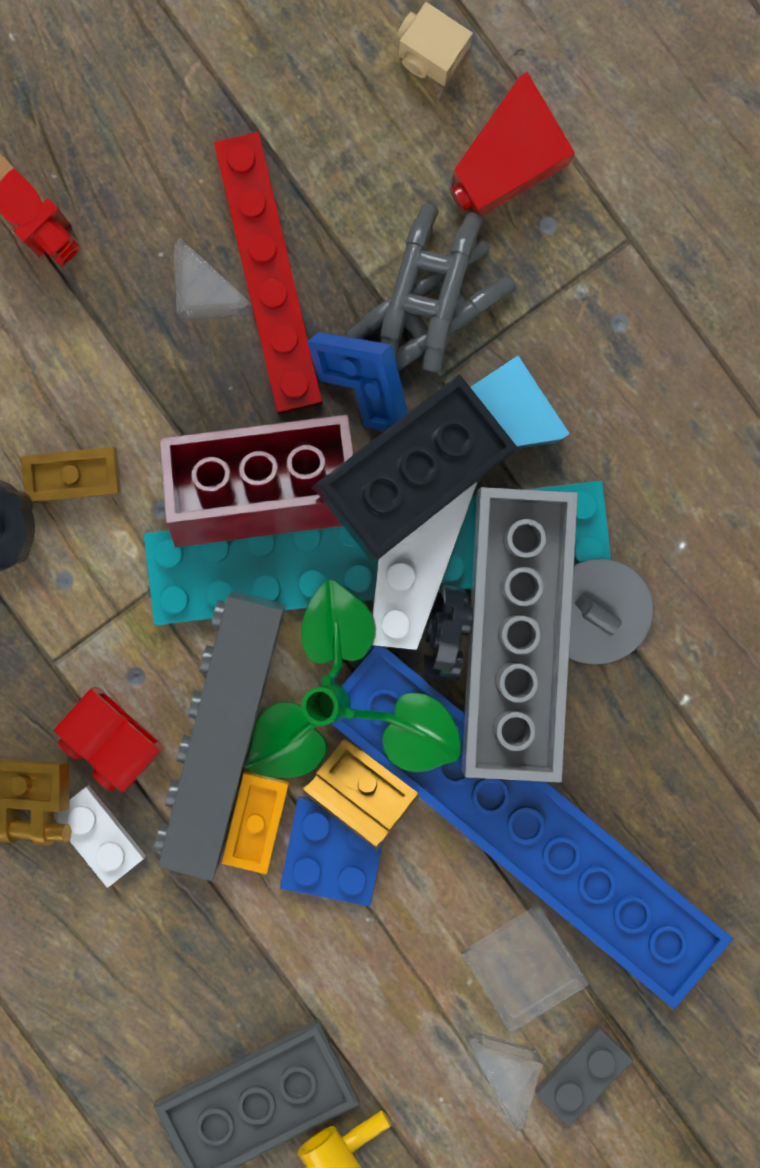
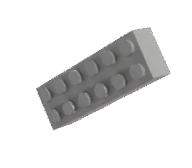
(519, 634)

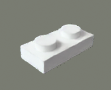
(99, 837)

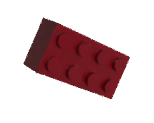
(251, 480)

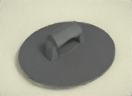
(608, 611)

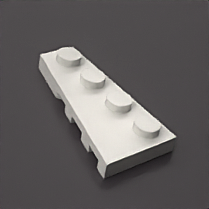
(412, 575)

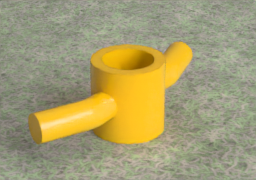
(331, 1150)

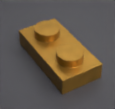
(71, 474)

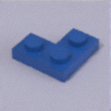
(366, 368)

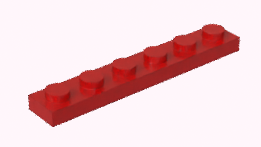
(268, 272)

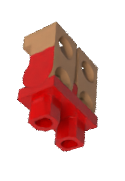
(34, 219)

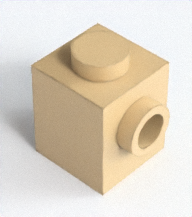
(432, 44)

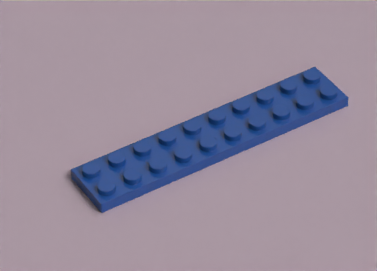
(549, 847)

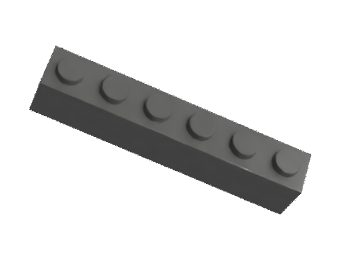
(220, 736)

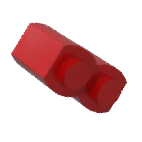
(108, 740)

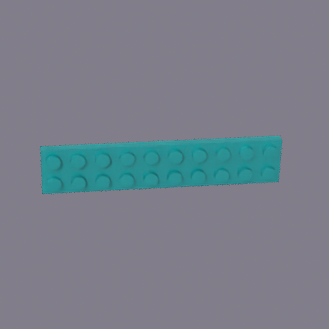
(295, 565)

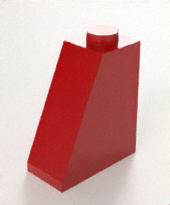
(511, 152)

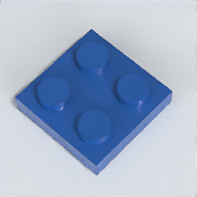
(328, 857)

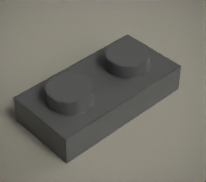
(583, 1075)

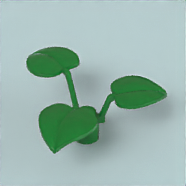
(285, 735)

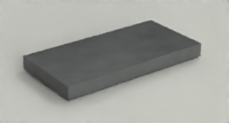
(258, 1101)

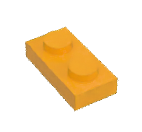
(255, 822)

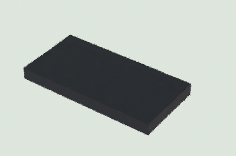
(415, 468)

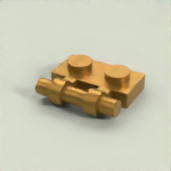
(38, 788)

